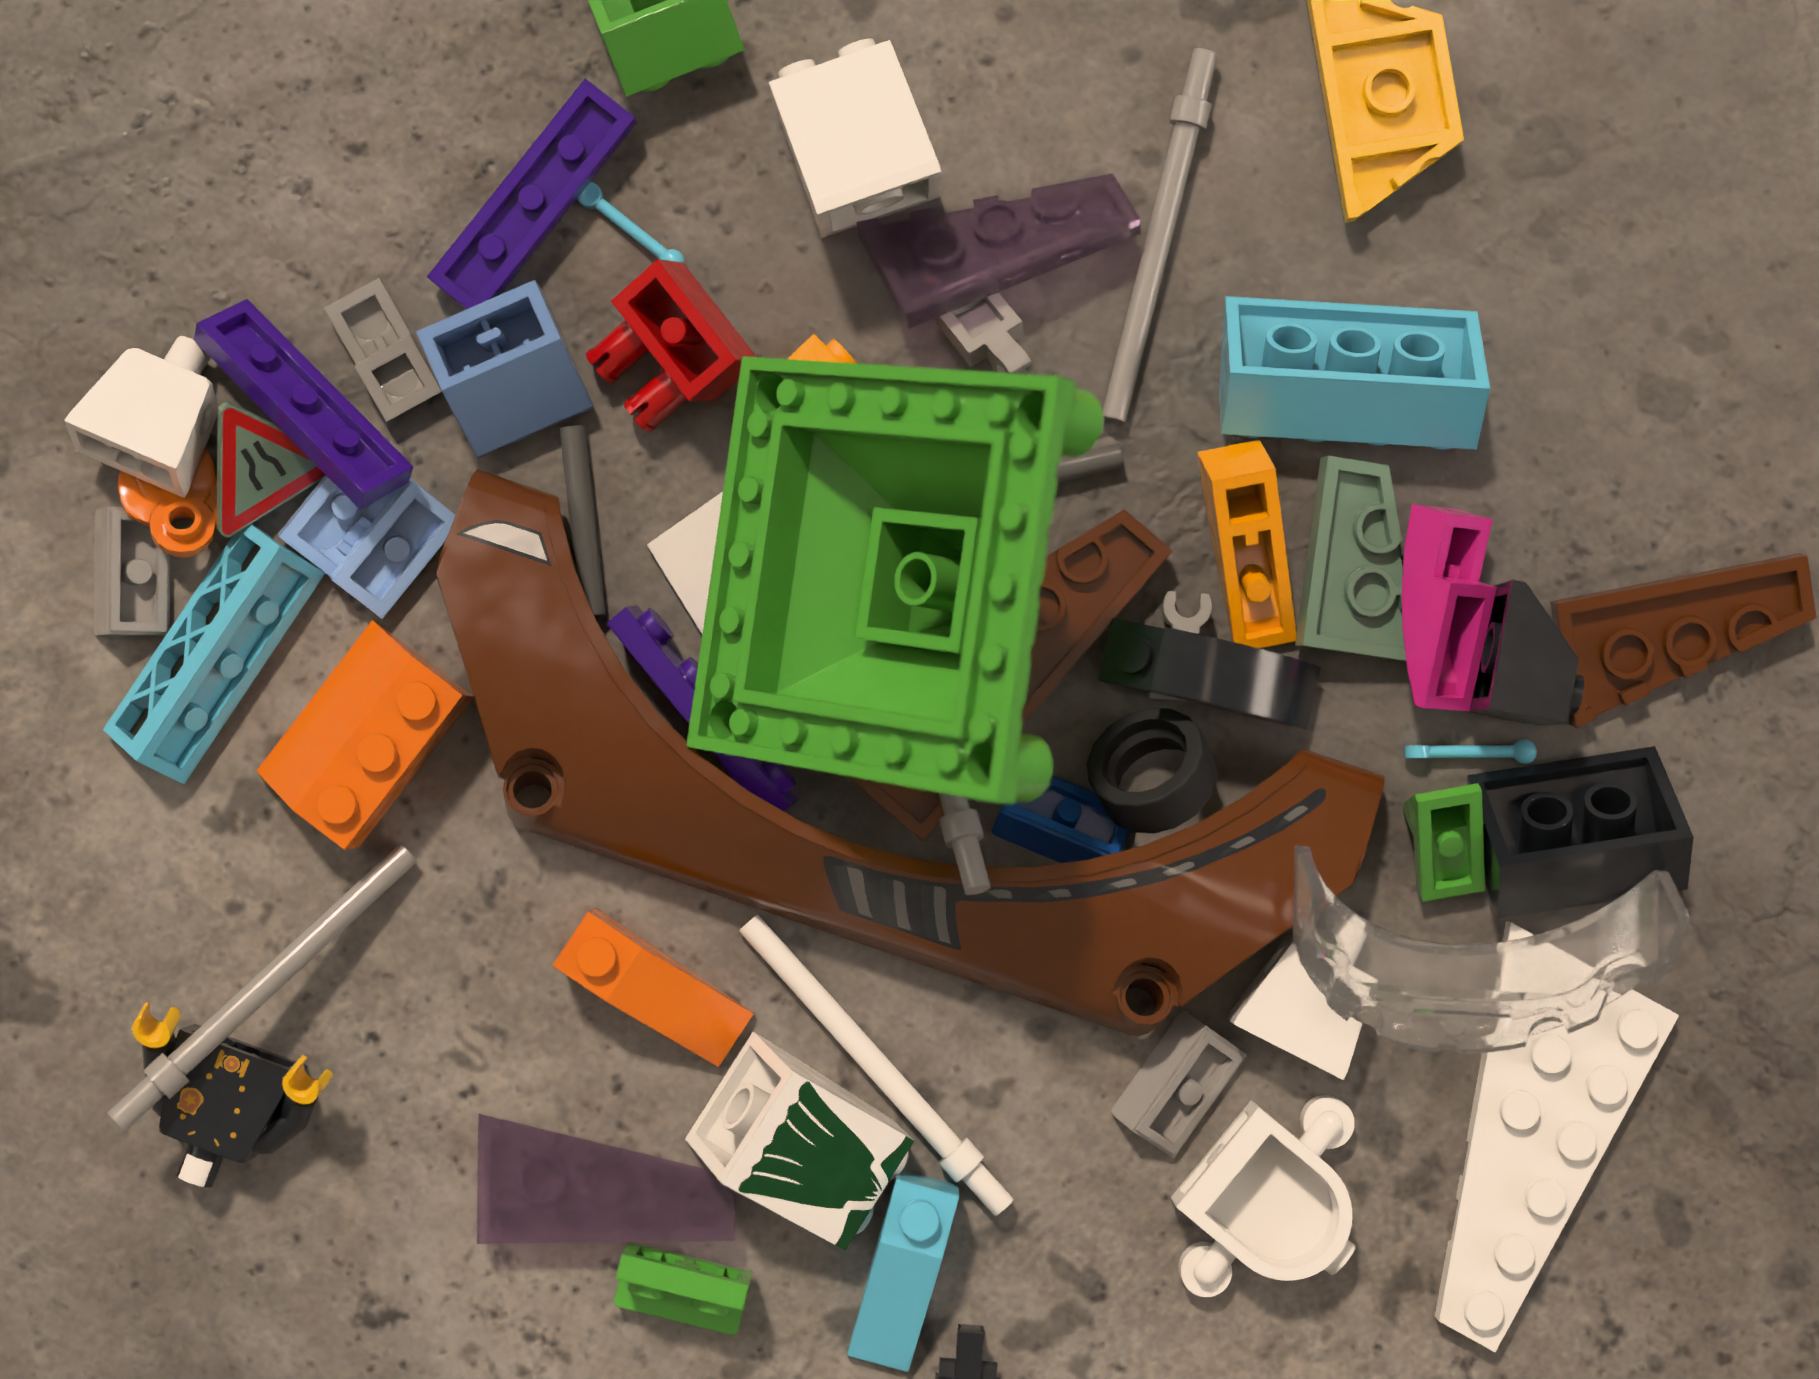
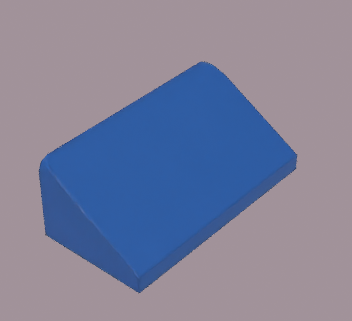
(1061, 824)

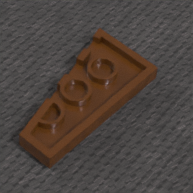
(1677, 626)

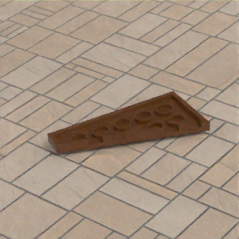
(1079, 596)

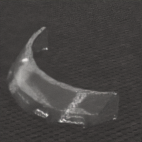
(1488, 992)

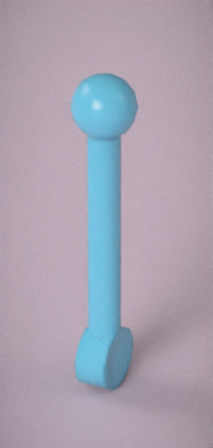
(593, 198)
(1522, 751)

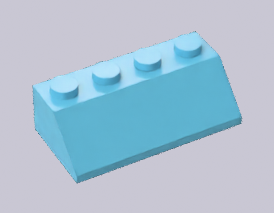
(1352, 373)

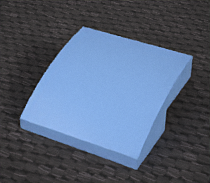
(371, 549)

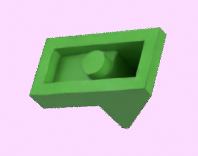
(1447, 841)

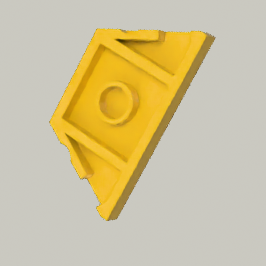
(1383, 95)

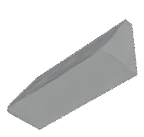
(129, 577)
(1177, 1083)

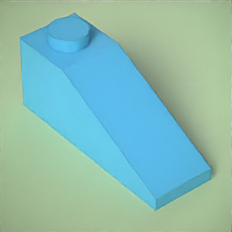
(903, 1270)

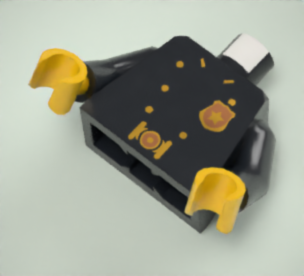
(235, 1098)

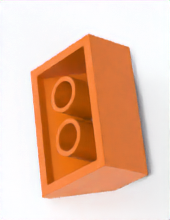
(363, 736)

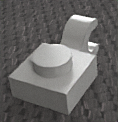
(987, 331)

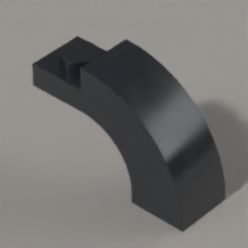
(1210, 672)

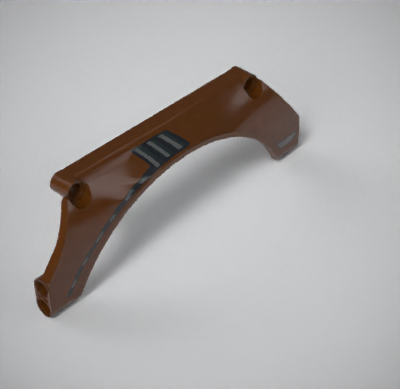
(643, 798)

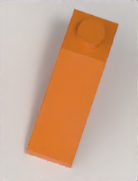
(652, 987)

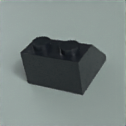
(1525, 663)

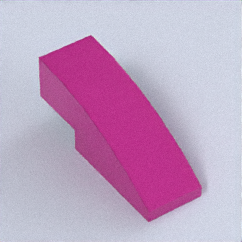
(1445, 604)

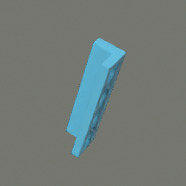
(218, 656)

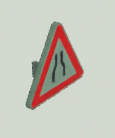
(256, 468)

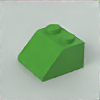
(664, 38)

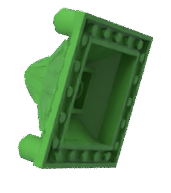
(885, 572)

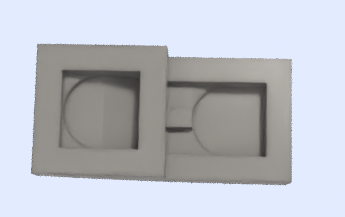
(383, 349)

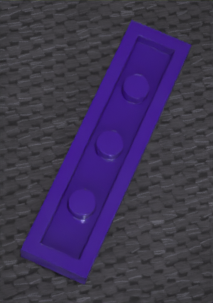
(533, 197)
(303, 403)
(648, 641)

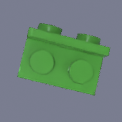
(681, 1288)

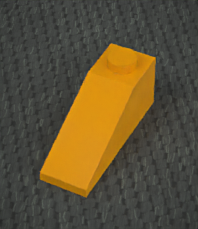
(1248, 543)

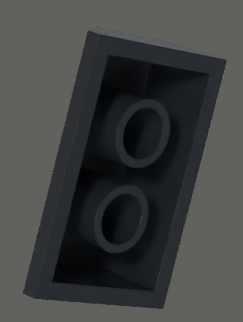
(1580, 831)

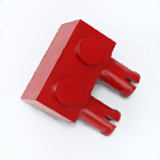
(685, 334)

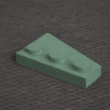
(1353, 564)

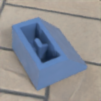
(505, 368)

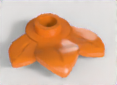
(160, 507)

